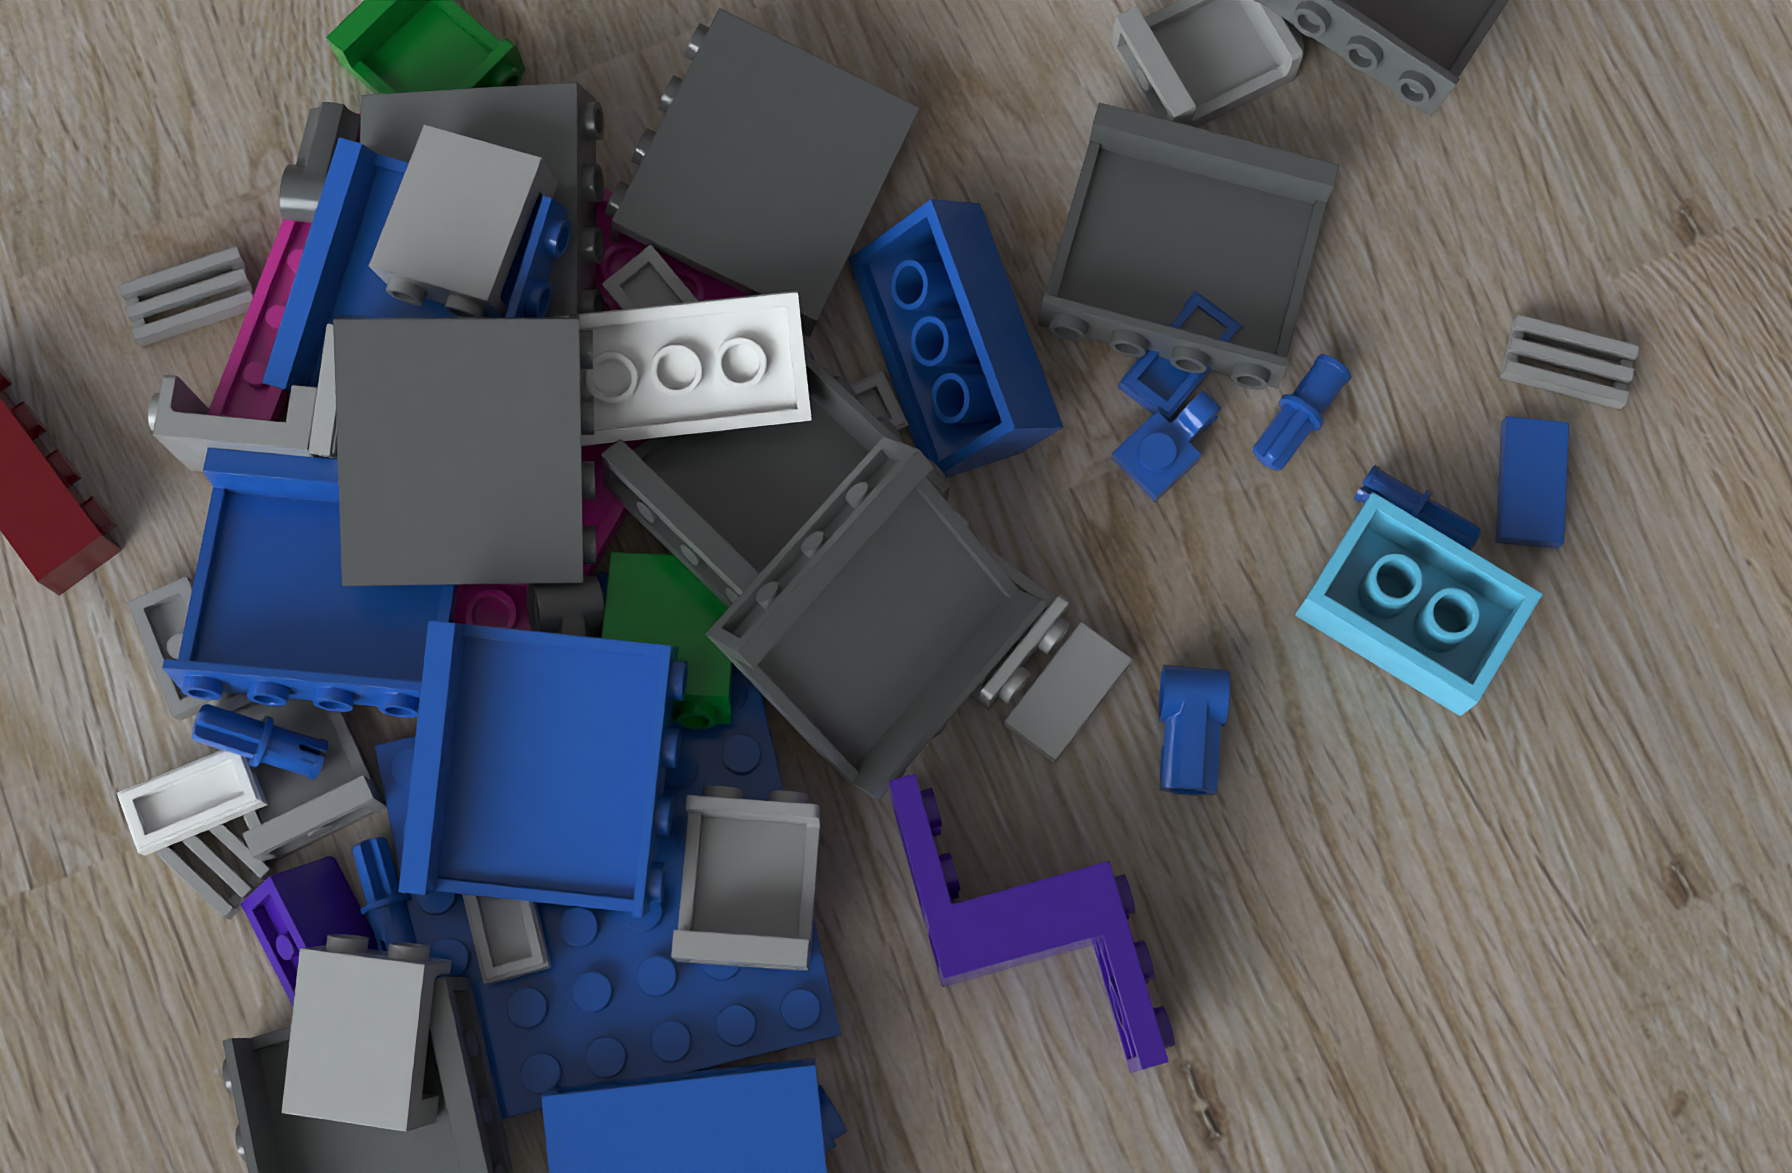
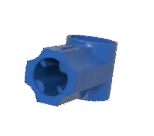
(1193, 711)

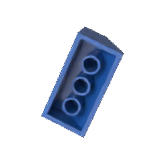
(954, 338)

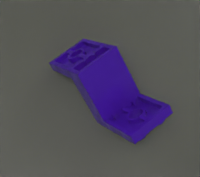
(1032, 925)

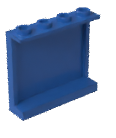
(337, 254)
(272, 601)
(542, 767)
(690, 1122)

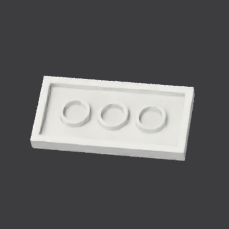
(696, 367)

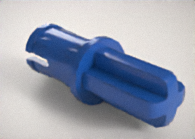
(1301, 412)
(1419, 506)
(259, 741)
(380, 883)

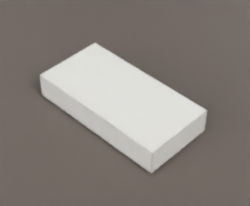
(190, 800)

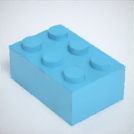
(1418, 605)

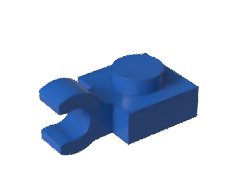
(1162, 451)

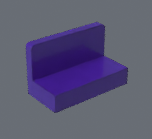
(300, 911)

